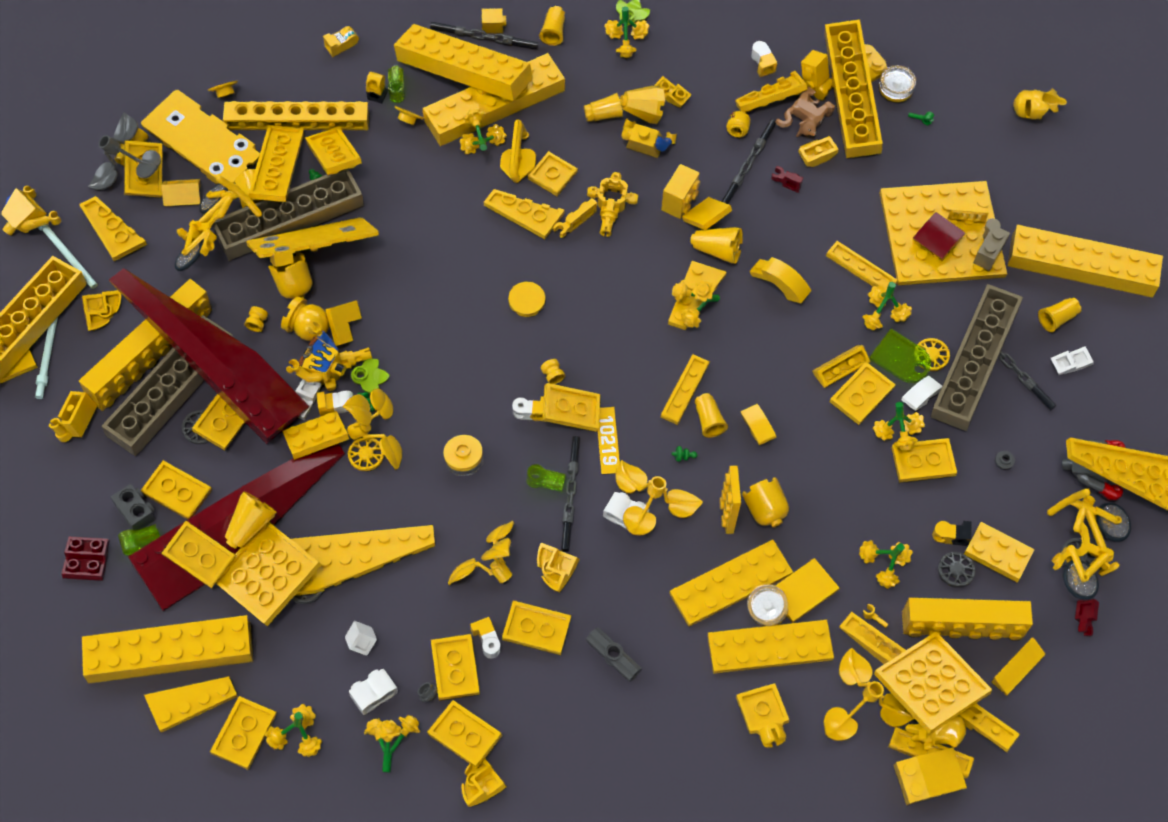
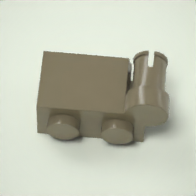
(993, 244)

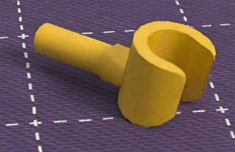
(873, 615)

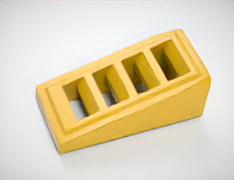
(967, 212)

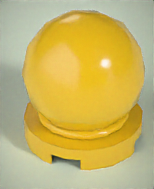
(302, 317)

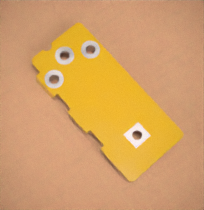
(200, 137)
(283, 245)

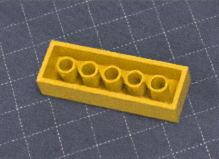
(967, 618)

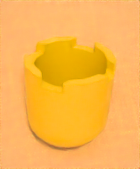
(293, 278)
(767, 502)

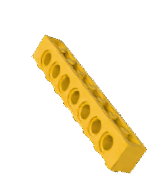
(305, 119)

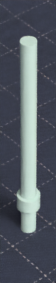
(68, 255)
(42, 378)

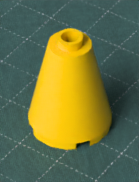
(720, 243)
(247, 520)

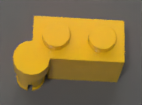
(816, 73)
(73, 416)

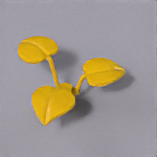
(360, 408)
(640, 521)
(499, 550)
(854, 670)

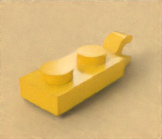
(576, 218)

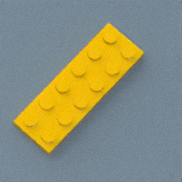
(276, 163)
(730, 582)
(770, 646)

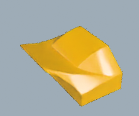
(818, 151)

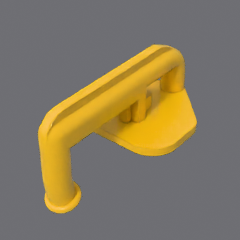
(517, 161)

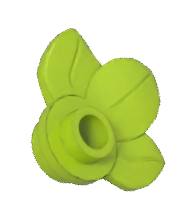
(635, 10)
(372, 375)

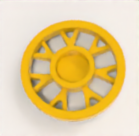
(934, 353)
(365, 454)

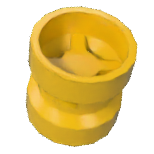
(256, 318)
(553, 372)

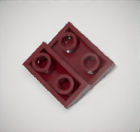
(939, 235)
(85, 558)

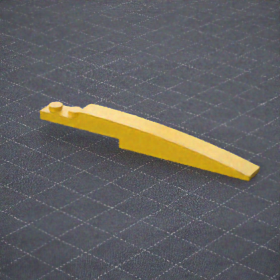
(886, 649)

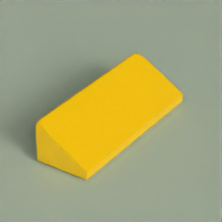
(841, 365)
(1018, 666)

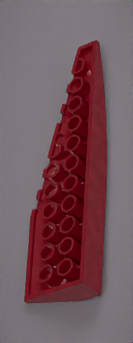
(221, 360)
(276, 488)

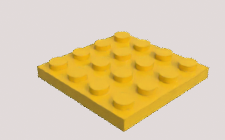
(267, 573)
(932, 682)

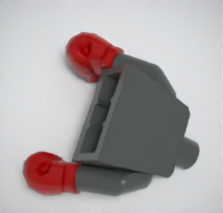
(1094, 480)

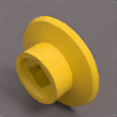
(224, 89)
(407, 116)

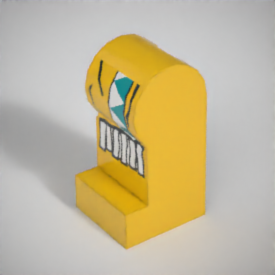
(340, 41)

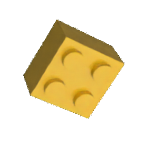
(680, 191)

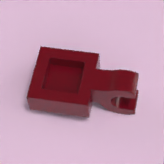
(789, 180)
(1085, 613)

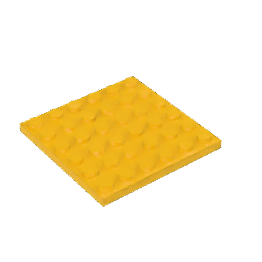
(910, 208)

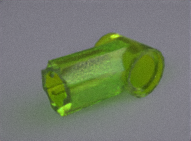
(396, 84)
(547, 478)
(135, 540)

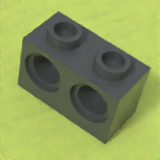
(131, 509)

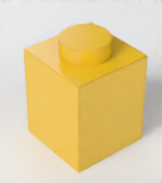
(493, 21)

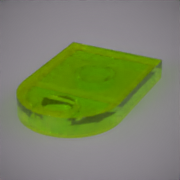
(900, 357)

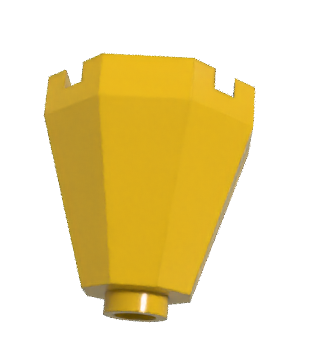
(644, 103)

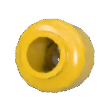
(738, 124)

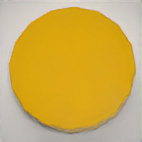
(526, 299)

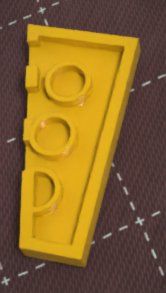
(769, 93)
(529, 215)
(111, 229)
(695, 274)
(186, 702)

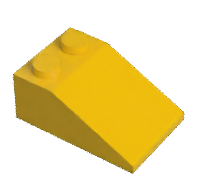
(929, 775)

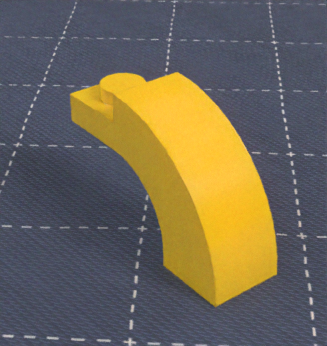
(782, 276)

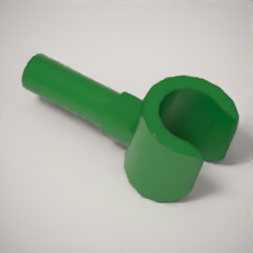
(926, 119)

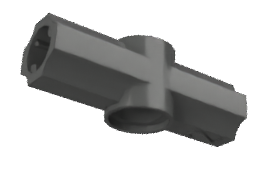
(604, 645)

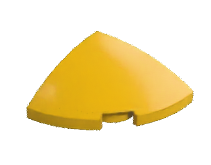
(100, 308)
(555, 566)
(481, 784)

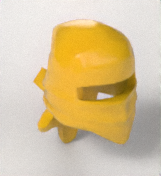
(1036, 103)
(950, 733)

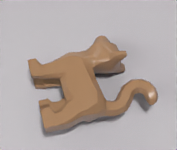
(806, 110)

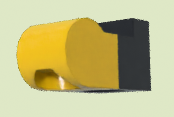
(376, 84)
(953, 534)

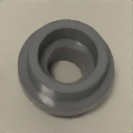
(1004, 464)
(427, 692)

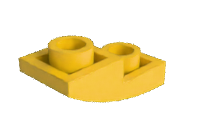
(673, 94)
(758, 424)

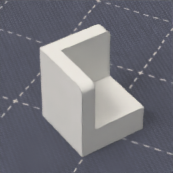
(360, 638)

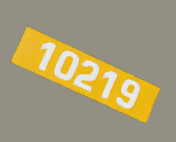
(608, 441)

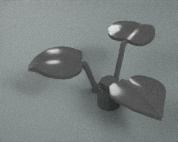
(125, 130)

